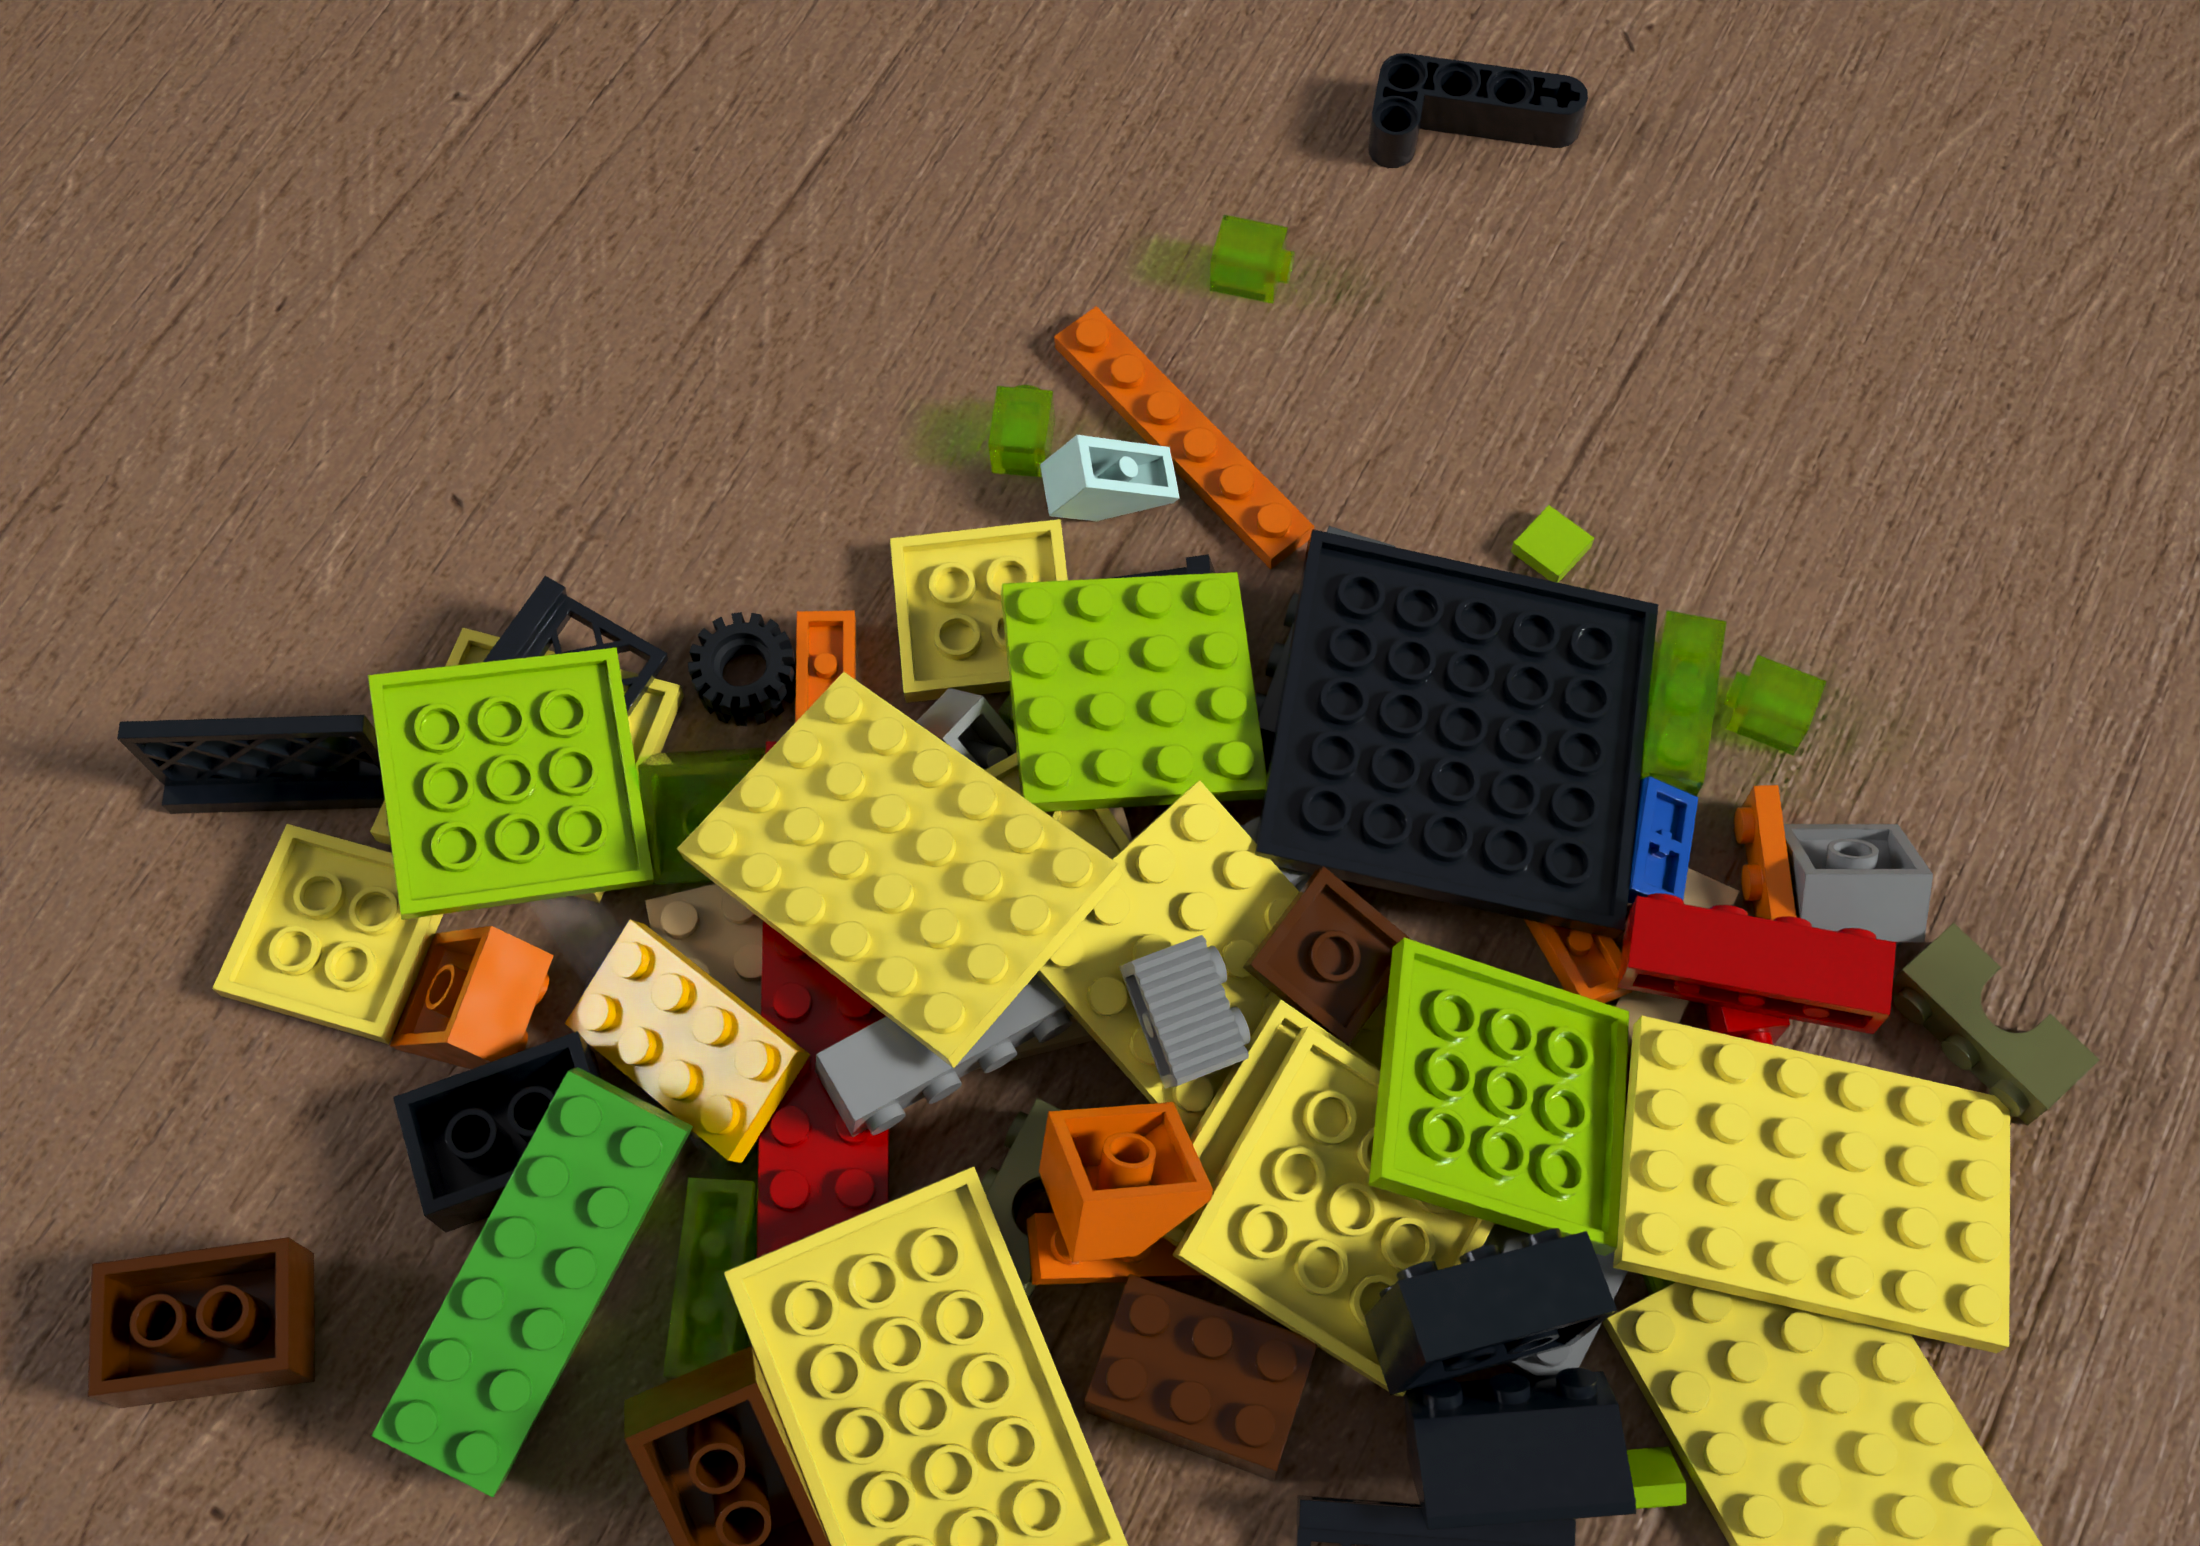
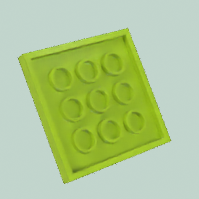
(1131, 691)
(509, 782)
(1501, 1097)

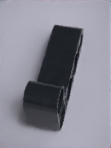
(1470, 101)

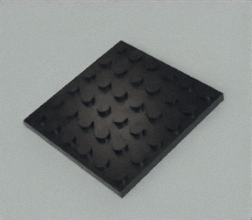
(1461, 735)

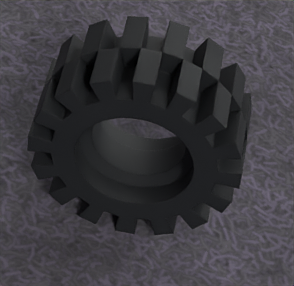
(730, 642)

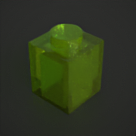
(1250, 259)
(1021, 430)
(1773, 704)

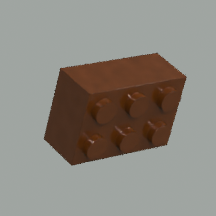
(202, 1323)
(1200, 1377)
(721, 1459)

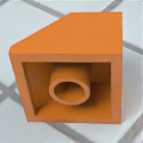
(473, 997)
(1120, 1177)

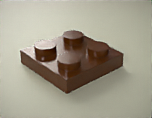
(1328, 956)

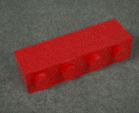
(1757, 963)

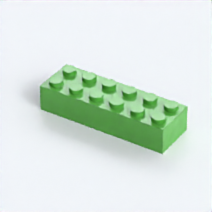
(532, 1281)

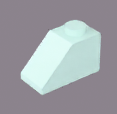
(1107, 478)

